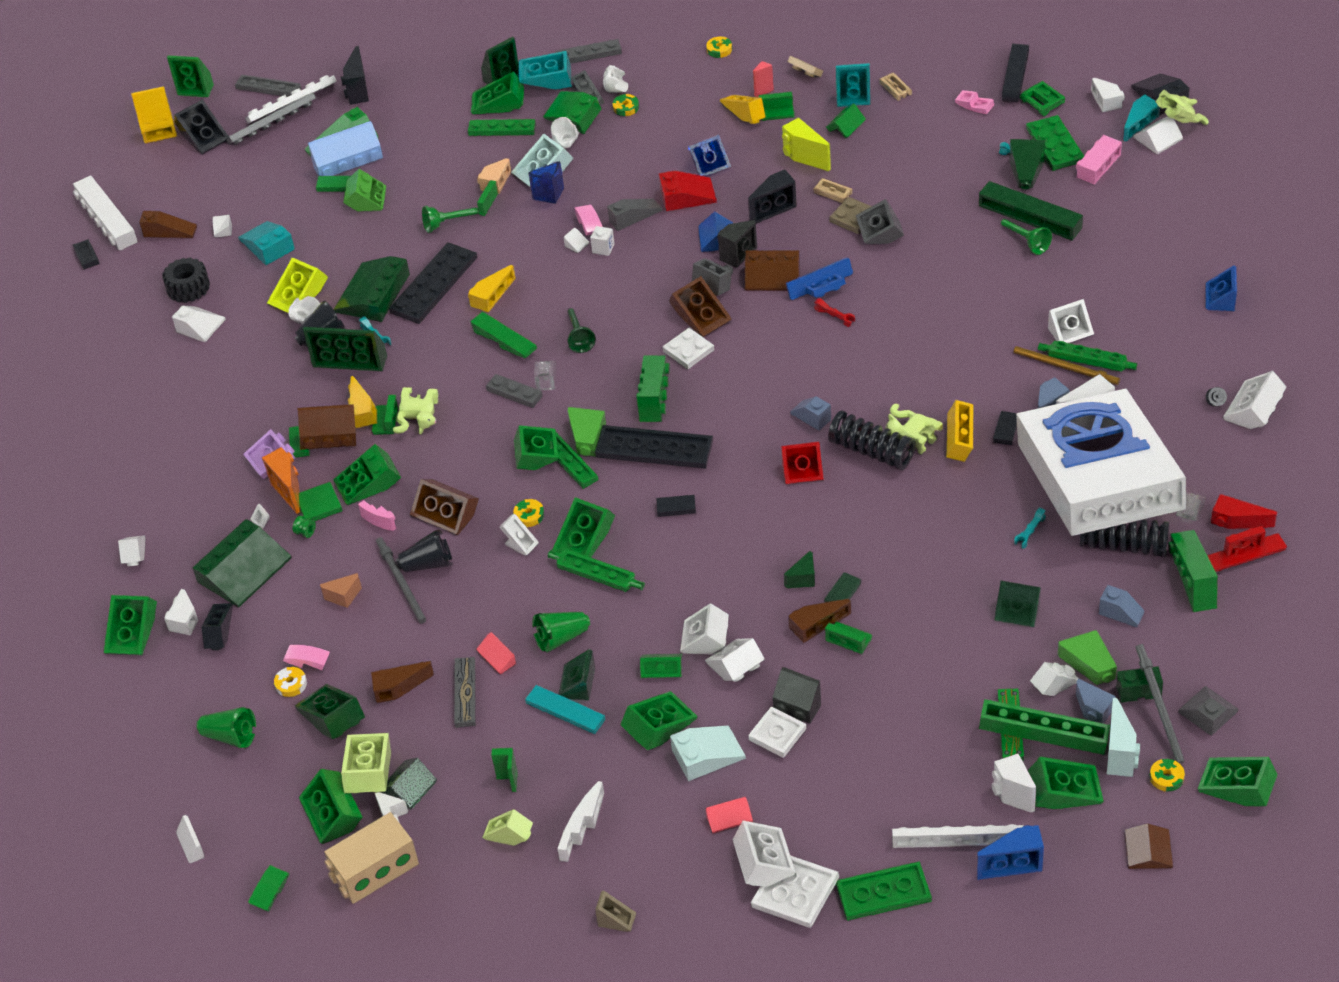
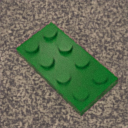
(1060, 146)

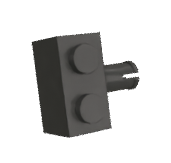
(716, 276)

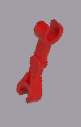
(822, 306)

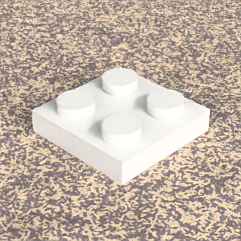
(688, 348)
(777, 732)

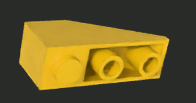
(364, 408)

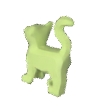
(1180, 108)
(416, 409)
(917, 427)

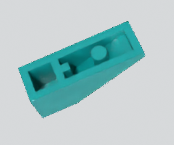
(1142, 114)

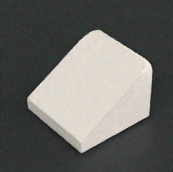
(575, 240)

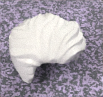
(613, 80)
(564, 132)
(302, 309)

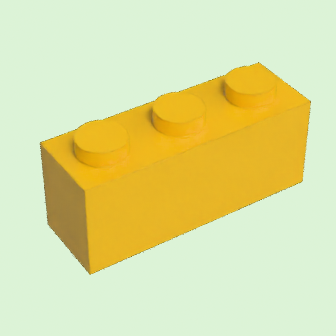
(960, 430)

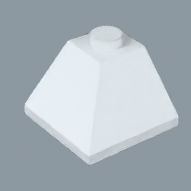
(196, 322)

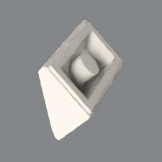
(189, 840)

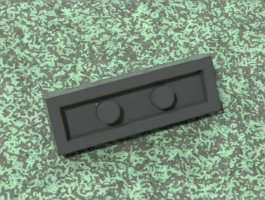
(584, 84)
(514, 390)

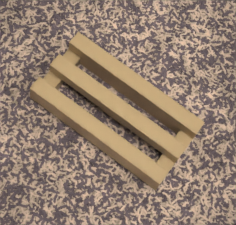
(892, 87)
(834, 191)

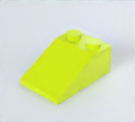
(805, 145)
(296, 282)

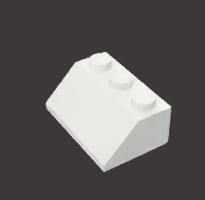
(1255, 401)
(762, 854)

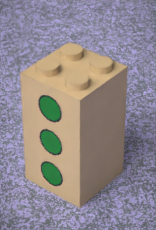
(371, 858)

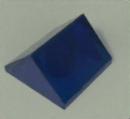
(547, 183)

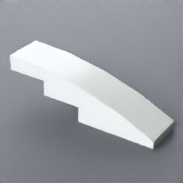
(583, 816)

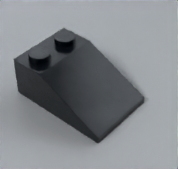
(355, 79)
(1156, 84)
(200, 127)
(772, 197)

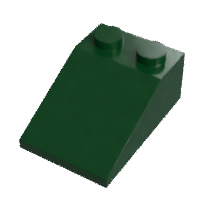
(500, 61)
(331, 710)

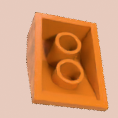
(283, 476)

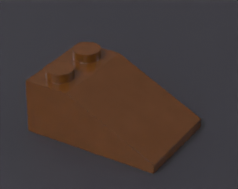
(699, 307)

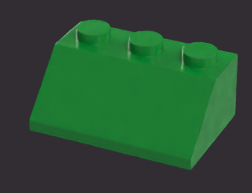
(328, 807)

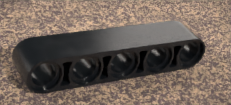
(1015, 72)

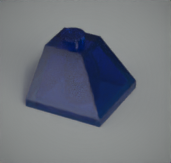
(709, 156)

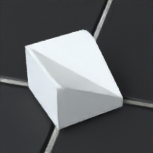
(222, 226)

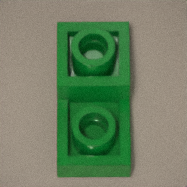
(268, 888)

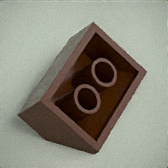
(771, 269)
(327, 426)
(443, 505)

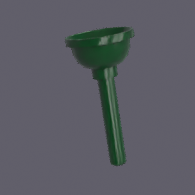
(580, 338)

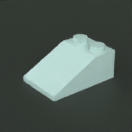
(541, 154)
(1123, 749)
(705, 750)

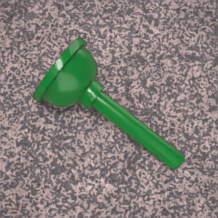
(432, 218)
(1037, 239)

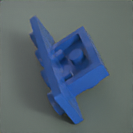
(821, 281)

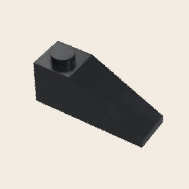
(217, 626)

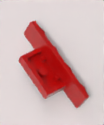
(1246, 547)

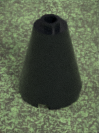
(322, 317)
(426, 554)

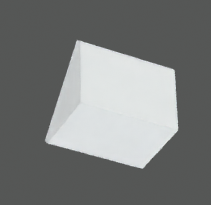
(1160, 135)
(1070, 322)

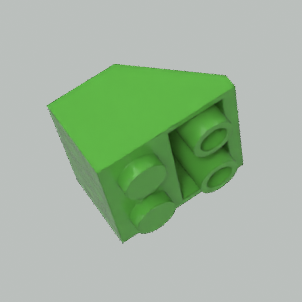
(364, 192)

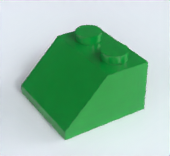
(535, 447)

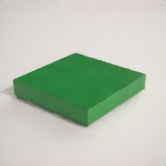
(319, 502)

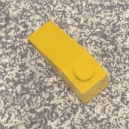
(745, 107)
(490, 289)

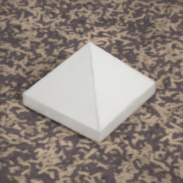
(260, 516)

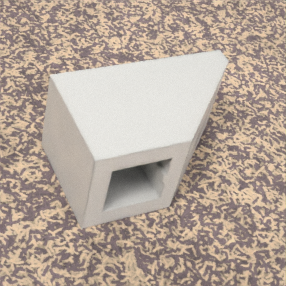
(182, 615)
(1054, 678)

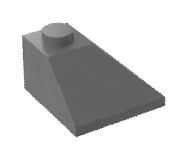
(879, 224)
(1208, 710)

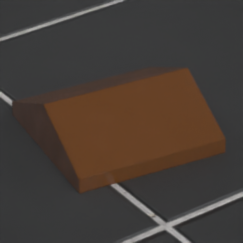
(1148, 847)

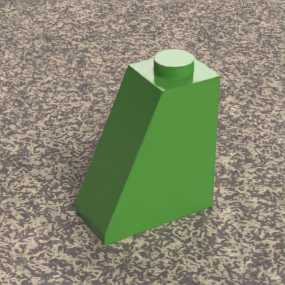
(586, 429)
(1089, 657)

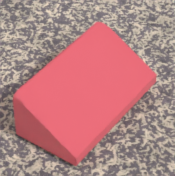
(763, 79)
(496, 653)
(728, 814)

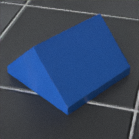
(709, 231)
(1222, 291)

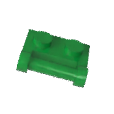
(1045, 94)

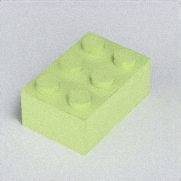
(366, 763)

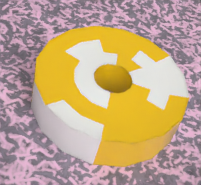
(293, 688)

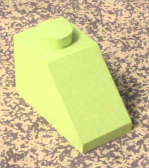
(508, 828)

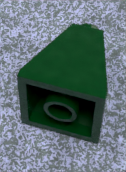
(1026, 161)

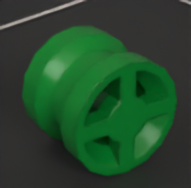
(304, 526)

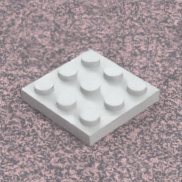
(798, 896)

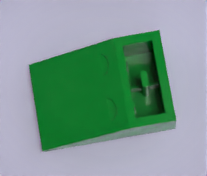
(367, 476)

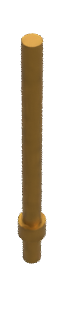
(1066, 365)

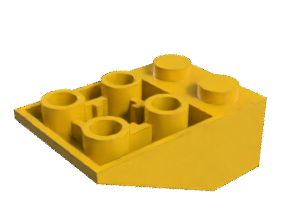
(154, 114)

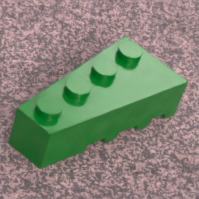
(652, 388)
(1195, 570)

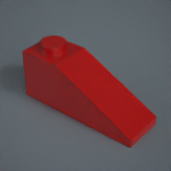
(1241, 515)

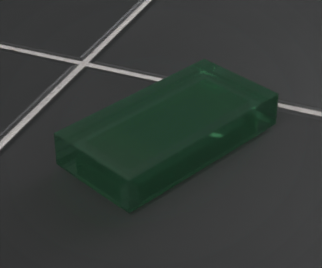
(843, 588)

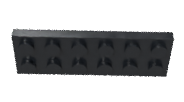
(433, 283)
(654, 446)

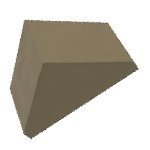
(613, 913)

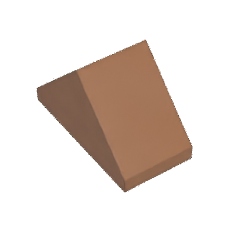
(342, 590)

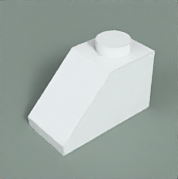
(1107, 95)
(132, 550)

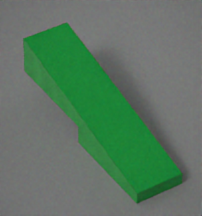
(506, 337)

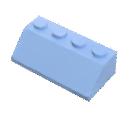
(345, 150)

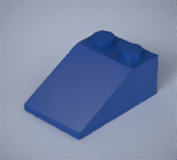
(1012, 854)

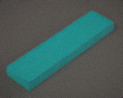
(565, 709)

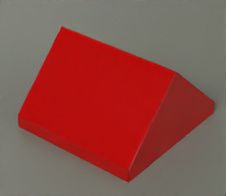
(802, 462)

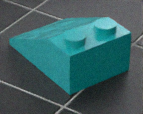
(546, 71)
(853, 84)
(268, 241)

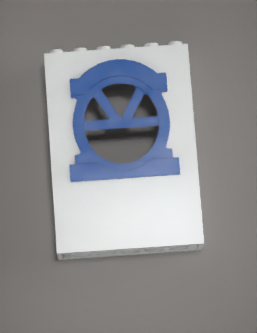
(1105, 486)

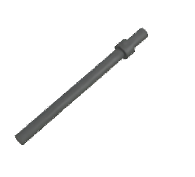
(387, 555)
(1146, 666)

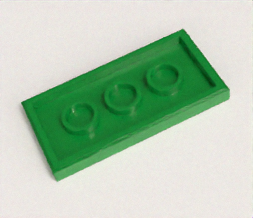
(883, 891)

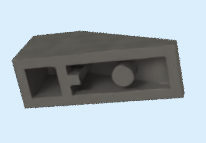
(630, 211)

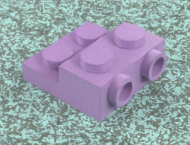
(264, 446)

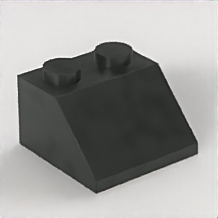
(735, 241)
(797, 695)

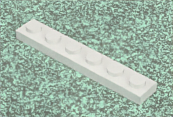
(284, 101)
(949, 836)

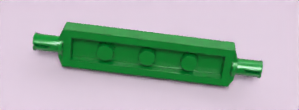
(1088, 355)
(596, 570)

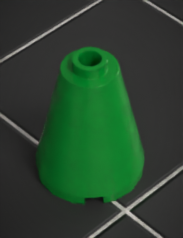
(558, 628)
(229, 726)

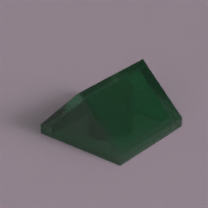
(1017, 603)
(578, 677)
(410, 782)

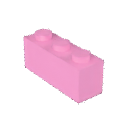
(1098, 159)

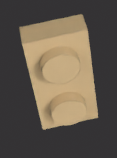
(809, 69)

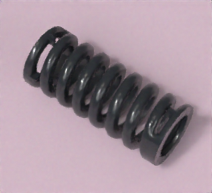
(872, 436)
(1158, 545)

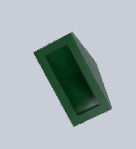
(801, 573)

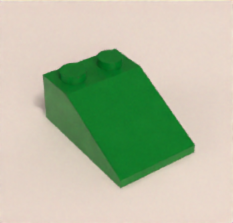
(190, 76)
(499, 96)
(576, 106)
(584, 528)
(129, 624)
(657, 719)
(1239, 779)
(1065, 784)

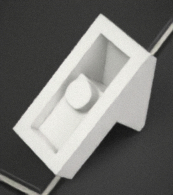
(519, 536)
(391, 804)

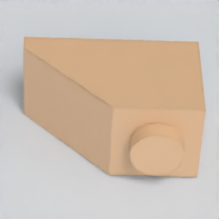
(497, 172)

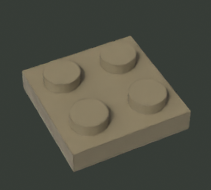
(846, 214)

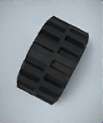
(186, 280)

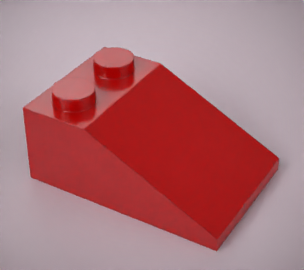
(685, 190)

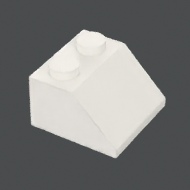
(705, 631)
(736, 659)
(1014, 783)

